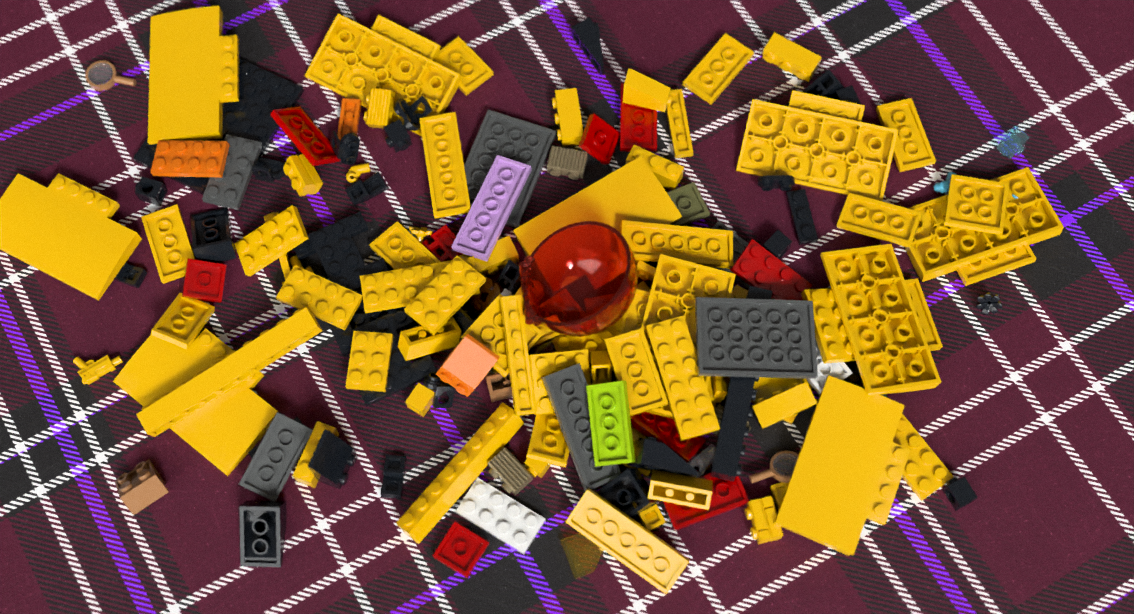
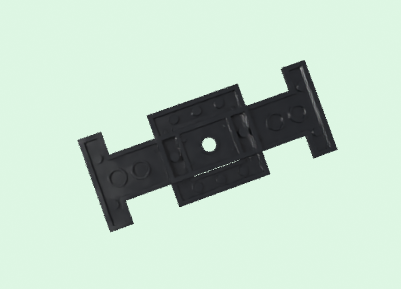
(345, 267)

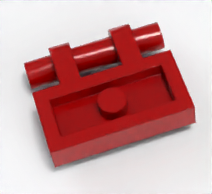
(442, 239)

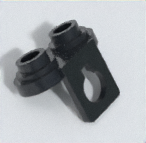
(408, 113)
(347, 148)
(268, 169)
(781, 182)
(434, 382)

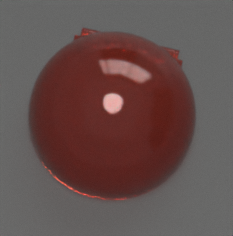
(579, 279)

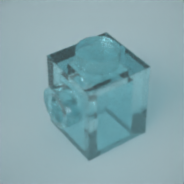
(1013, 143)

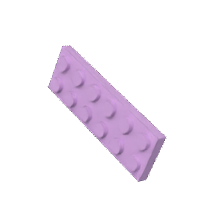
(491, 208)

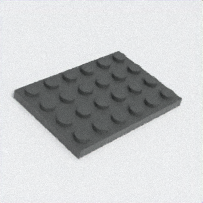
(512, 140)
(755, 338)

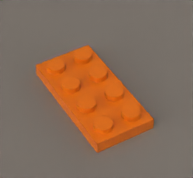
(190, 158)

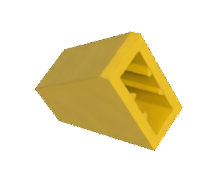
(645, 92)

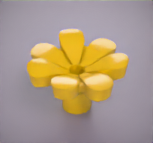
(420, 233)

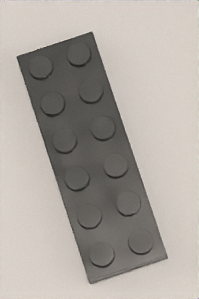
(570, 403)

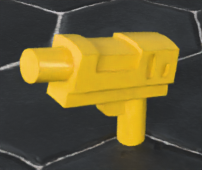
(93, 370)
(719, 389)

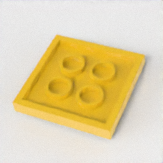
(976, 204)
(489, 331)
(549, 363)

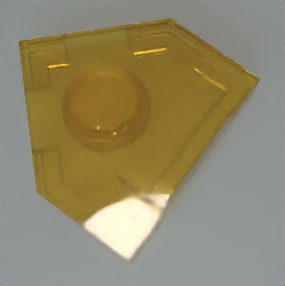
(581, 554)

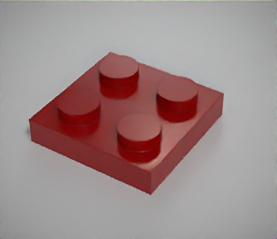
(599, 139)
(204, 280)
(461, 549)

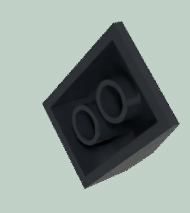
(213, 236)
(658, 456)
(332, 460)
(627, 484)
(262, 533)

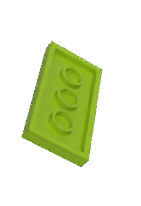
(610, 423)

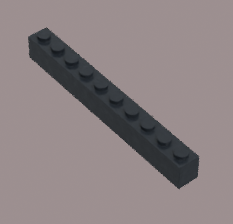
(735, 416)

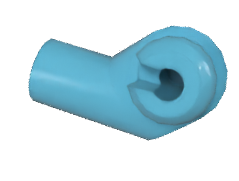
(943, 186)

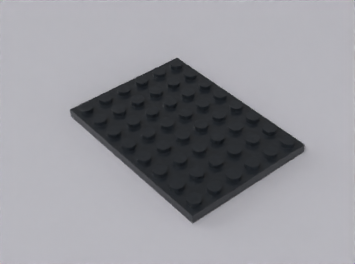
(247, 118)

